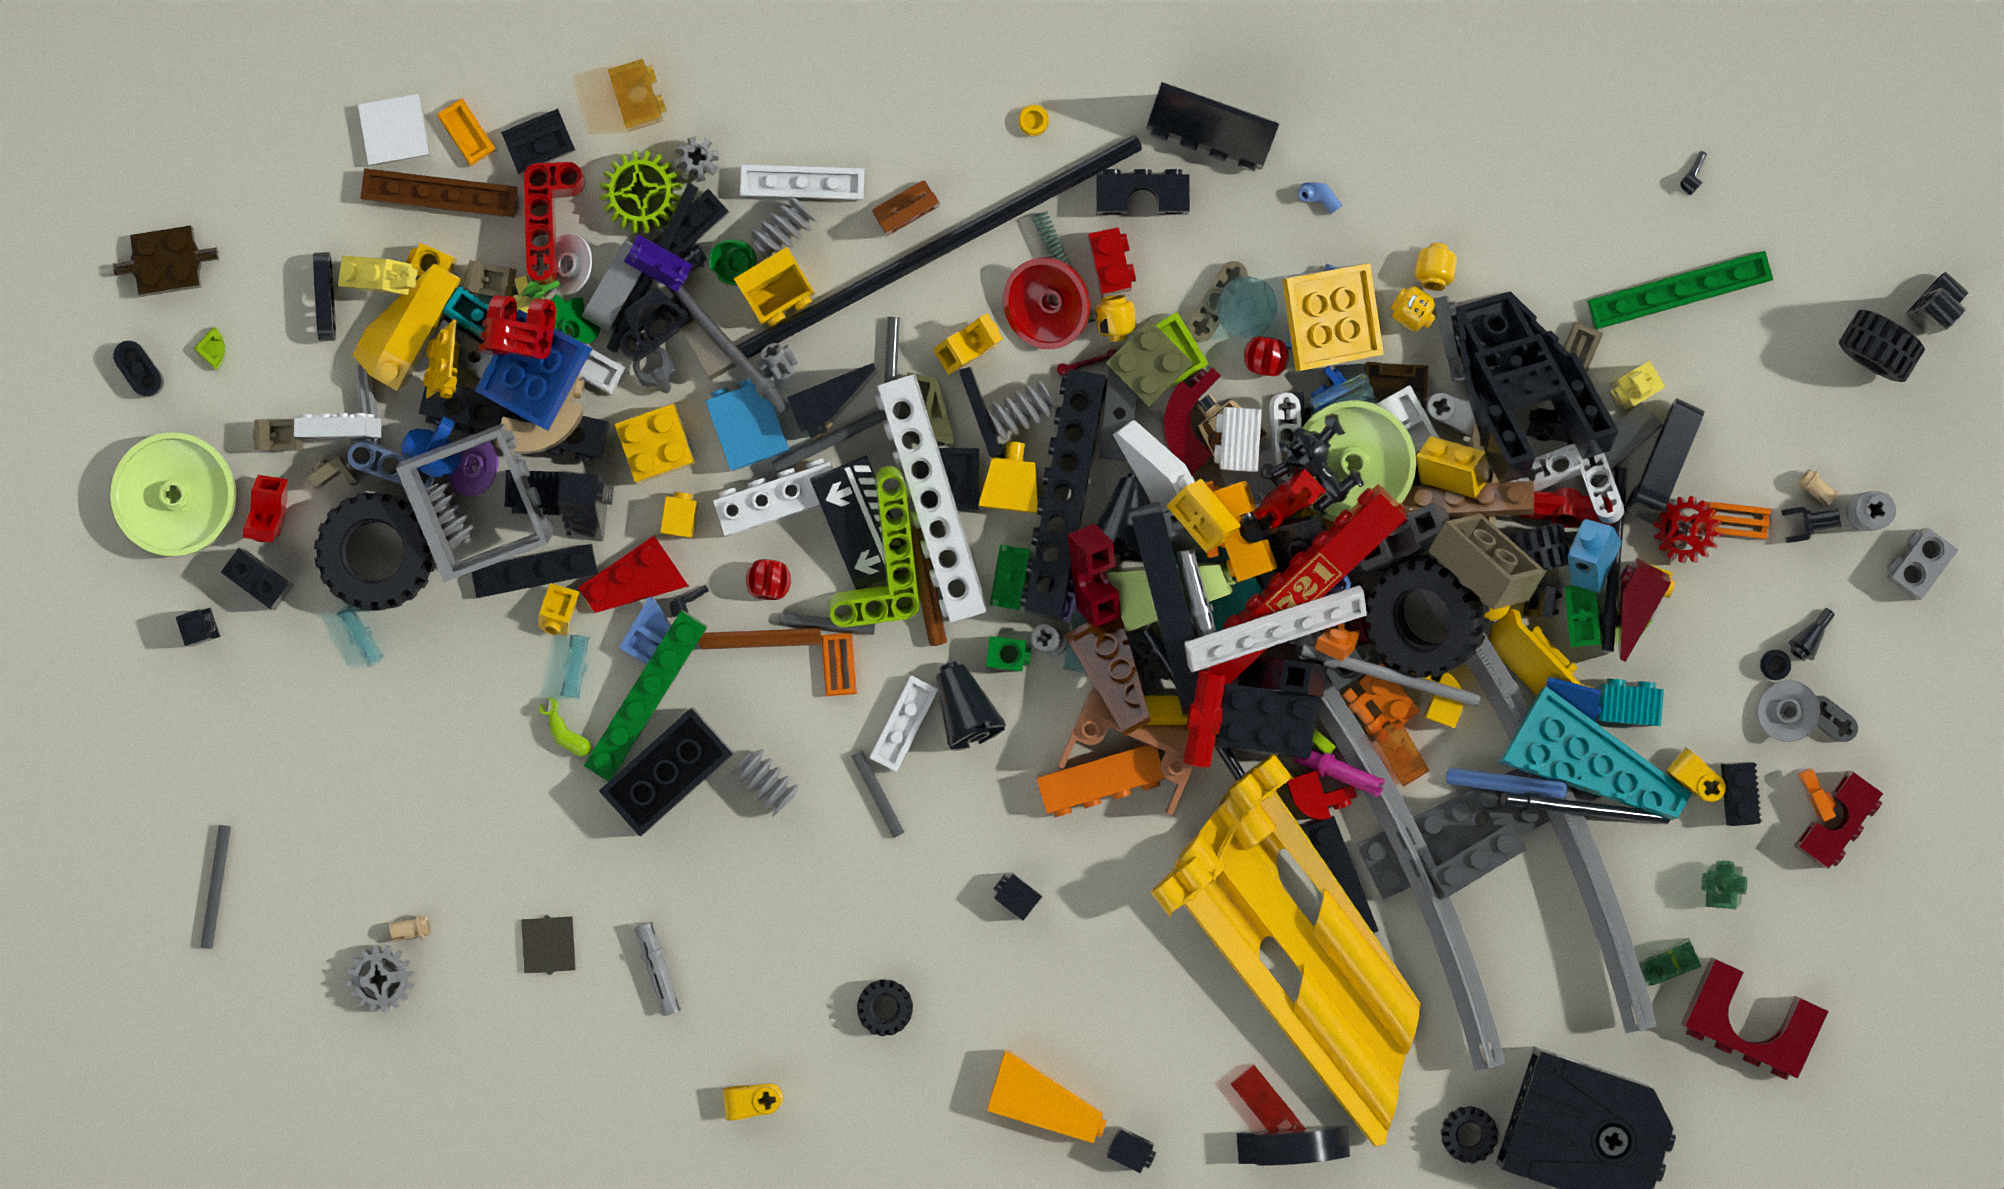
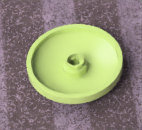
(1373, 445)
(173, 494)

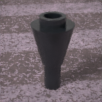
(1807, 642)

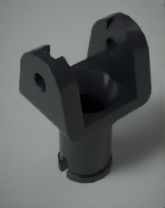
(1813, 521)

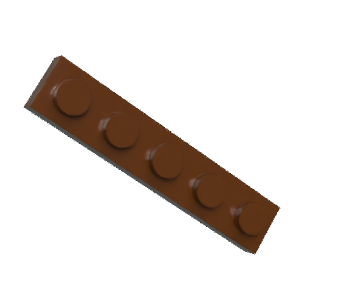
(439, 193)

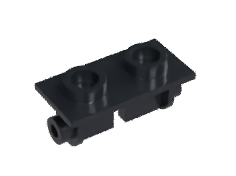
(1546, 427)

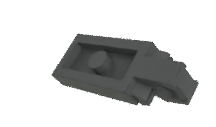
(1446, 315)

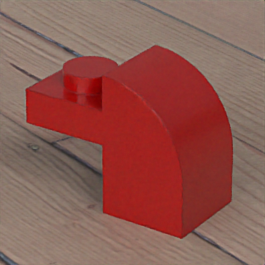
(266, 509)
(1312, 801)

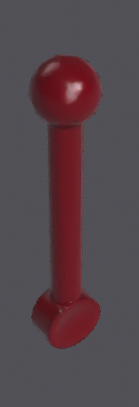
(1063, 369)

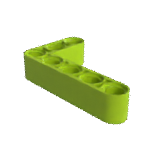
(893, 559)

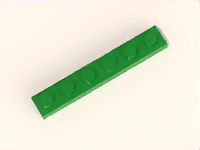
(645, 695)

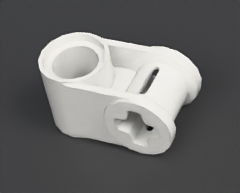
(1457, 414)

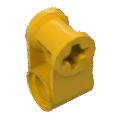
(1692, 772)
(745, 1100)

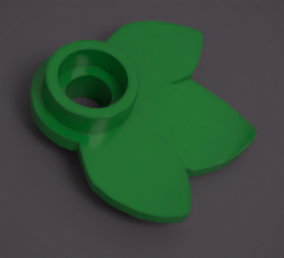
(570, 320)

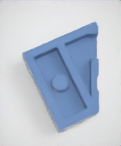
(646, 632)

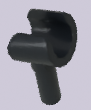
(1690, 182)
(680, 603)

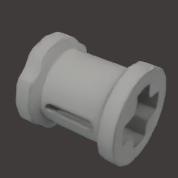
(1043, 634)

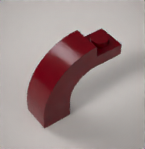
(1177, 421)

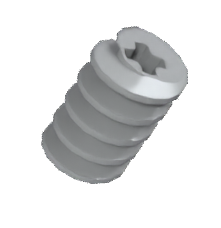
(782, 228)
(1021, 410)
(1882, 509)
(446, 513)
(765, 780)

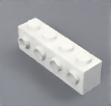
(770, 500)

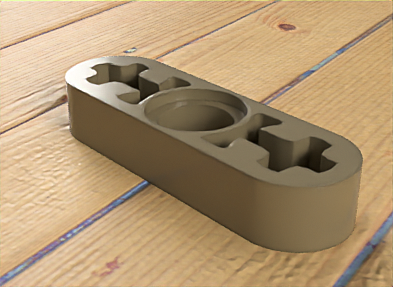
(1197, 317)

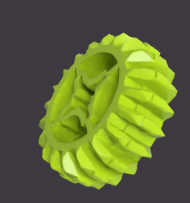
(626, 193)

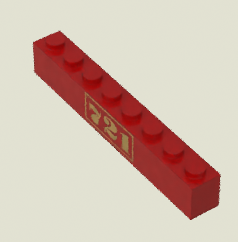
(1321, 566)

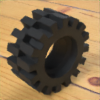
(885, 988)
(1488, 1134)

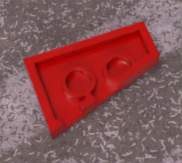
(633, 578)

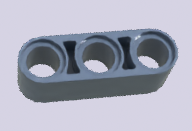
(373, 464)

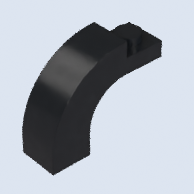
(1293, 1146)

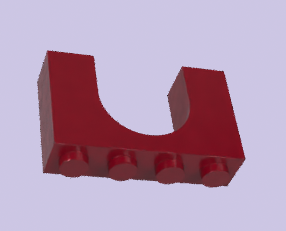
(1783, 1051)

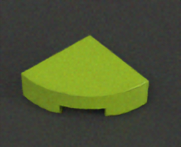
(212, 348)

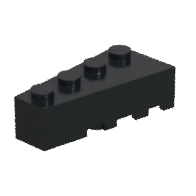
(584, 504)

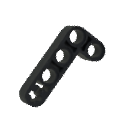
(1939, 305)
(1665, 462)

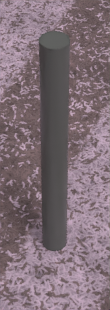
(829, 440)
(215, 886)

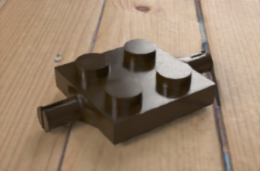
(165, 261)

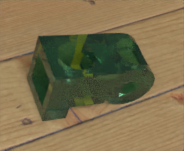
(1670, 963)

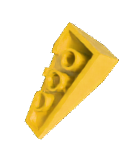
(402, 331)

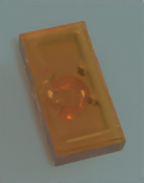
(1401, 752)

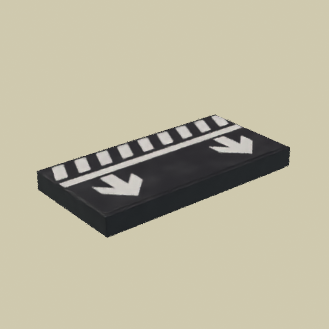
(852, 513)

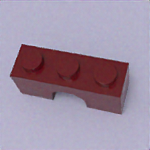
(1090, 558)
(1857, 801)

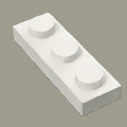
(903, 723)

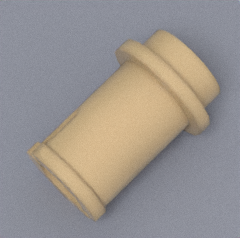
(1817, 487)
(410, 929)

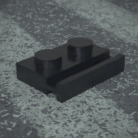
(538, 140)

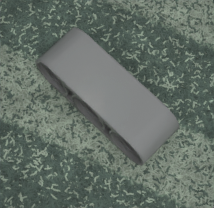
(613, 291)

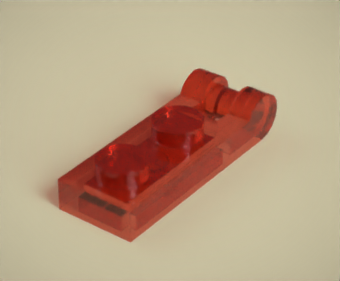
(1264, 1100)

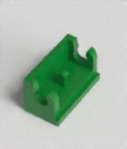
(1009, 577)
(1583, 616)

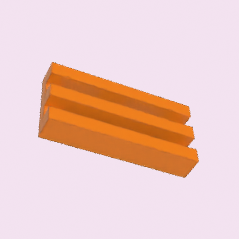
(1764, 523)
(839, 667)

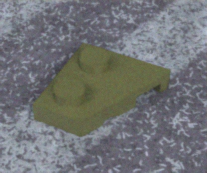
(935, 408)

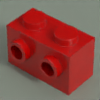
(1110, 263)

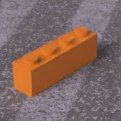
(1100, 778)

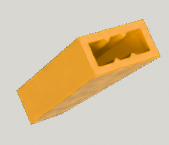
(1039, 1100)

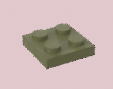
(1149, 363)

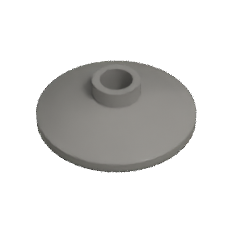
(1776, 702)

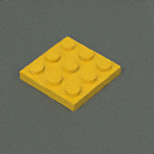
(1332, 316)

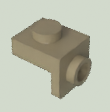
(489, 279)
(276, 436)
(326, 471)

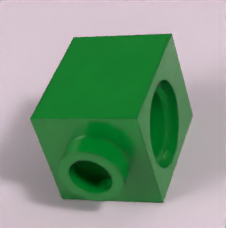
(993, 655)

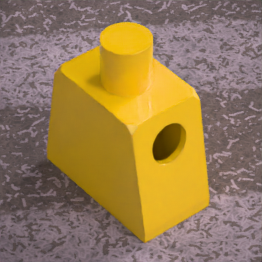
(1011, 482)

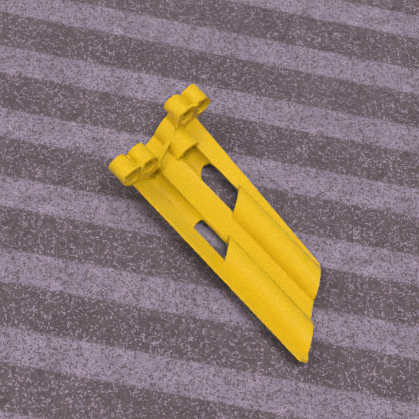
(1352, 1002)

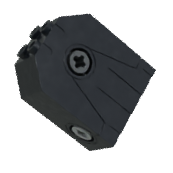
(1563, 1123)

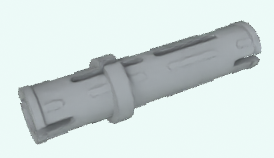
(1195, 592)
(655, 962)

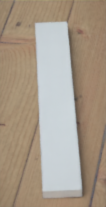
(1275, 628)

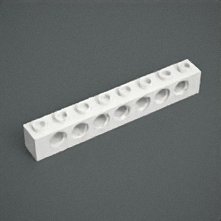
(973, 600)

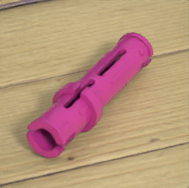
(1326, 765)

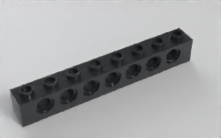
(1091, 387)

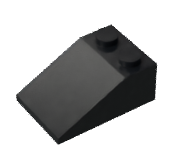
(826, 401)

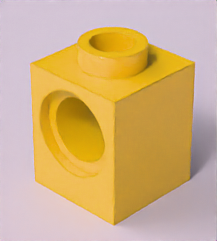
(418, 254)
(679, 515)

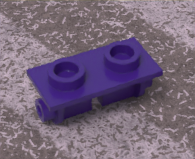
(658, 263)

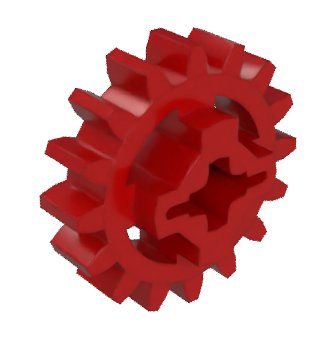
(1697, 522)

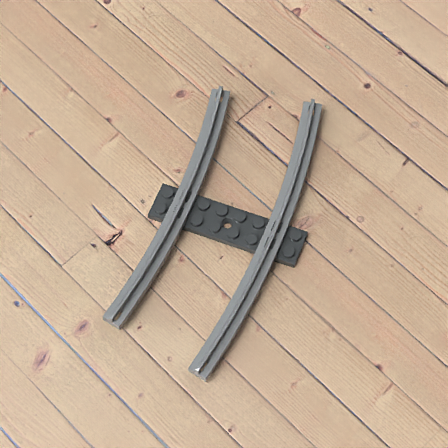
(1419, 843)

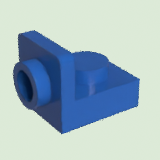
(1334, 377)

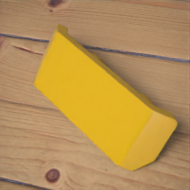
(1529, 652)

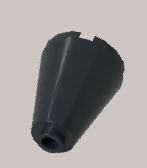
(1117, 521)
(966, 708)

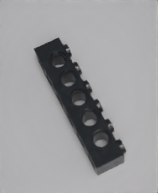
(434, 408)

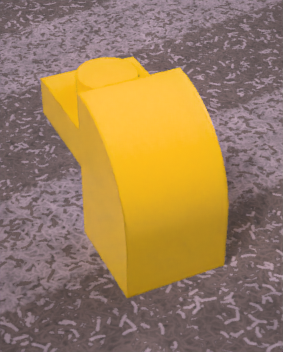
(968, 344)
(1443, 709)

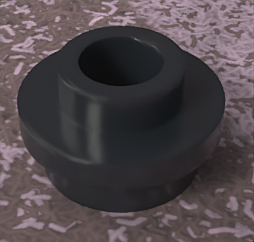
(1785, 664)

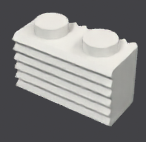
(1238, 439)

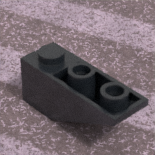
(1285, 676)

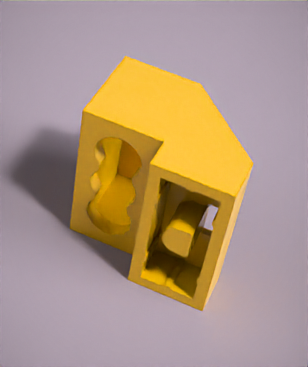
(775, 287)

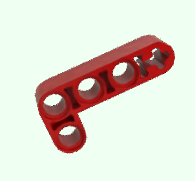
(546, 224)

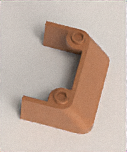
(1094, 723)

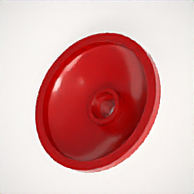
(1031, 307)

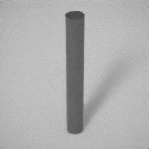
(892, 343)
(823, 623)
(877, 794)

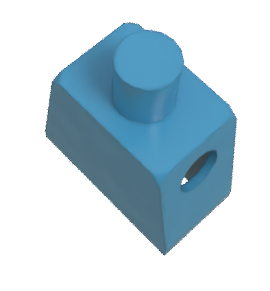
(1593, 549)

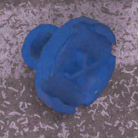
(424, 440)

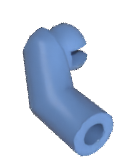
(1319, 193)

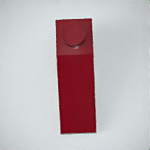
(1640, 595)

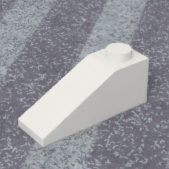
(1153, 464)

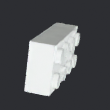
(337, 426)

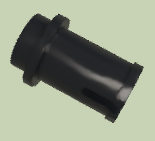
(695, 257)

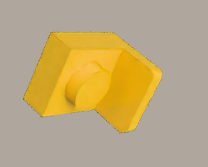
(557, 610)

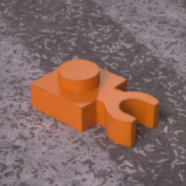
(1338, 642)
(1821, 801)

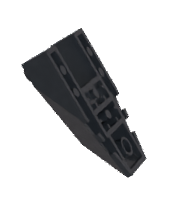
(1517, 364)

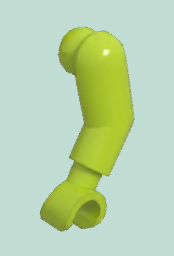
(564, 737)

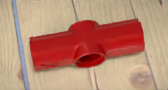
(1566, 507)
(1204, 718)

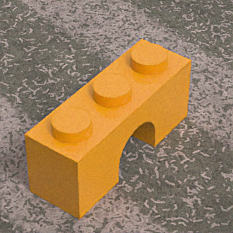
(1245, 558)

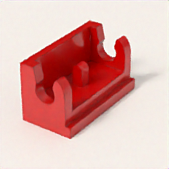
(1290, 497)

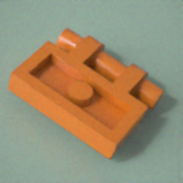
(1387, 696)

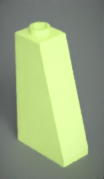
(1136, 597)

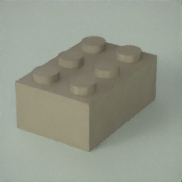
(1486, 561)

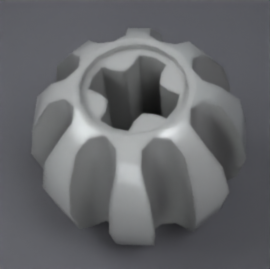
(705, 156)

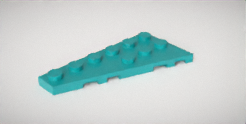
(1573, 749)

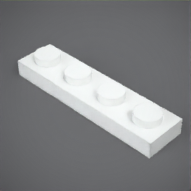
(802, 182)

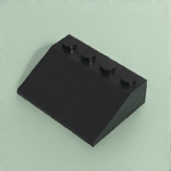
(1211, 126)

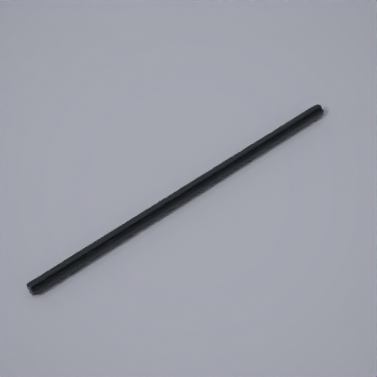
(941, 246)

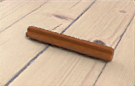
(927, 592)
(760, 638)

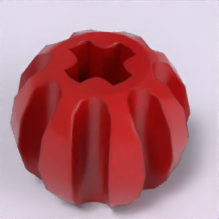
(1266, 356)
(768, 579)

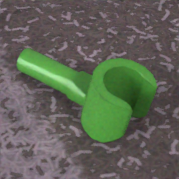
(535, 290)

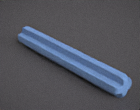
(1506, 783)

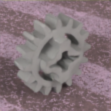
(393, 976)

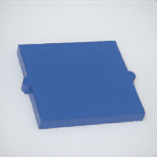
(1579, 696)

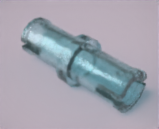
(360, 635)
(575, 666)

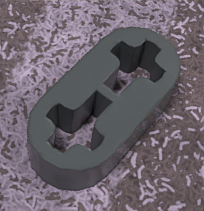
(1840, 715)

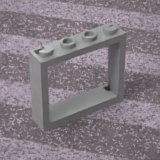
(430, 524)

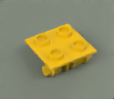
(443, 357)

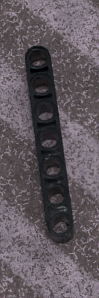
(1166, 596)

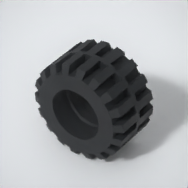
(1881, 345)
(1544, 545)

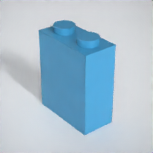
(746, 426)

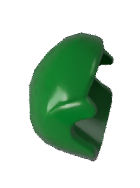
(731, 259)

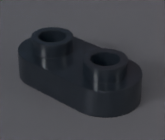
(139, 369)

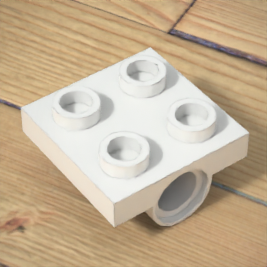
(1412, 415)

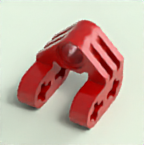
(507, 336)

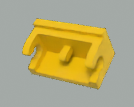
(1203, 515)

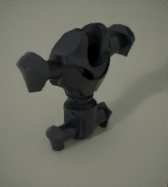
(1310, 453)

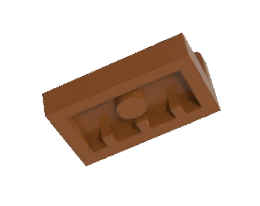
(905, 208)

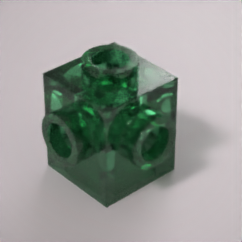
(1721, 895)

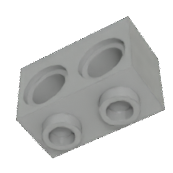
(1927, 568)

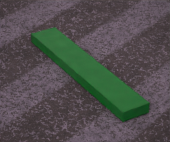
(1679, 290)

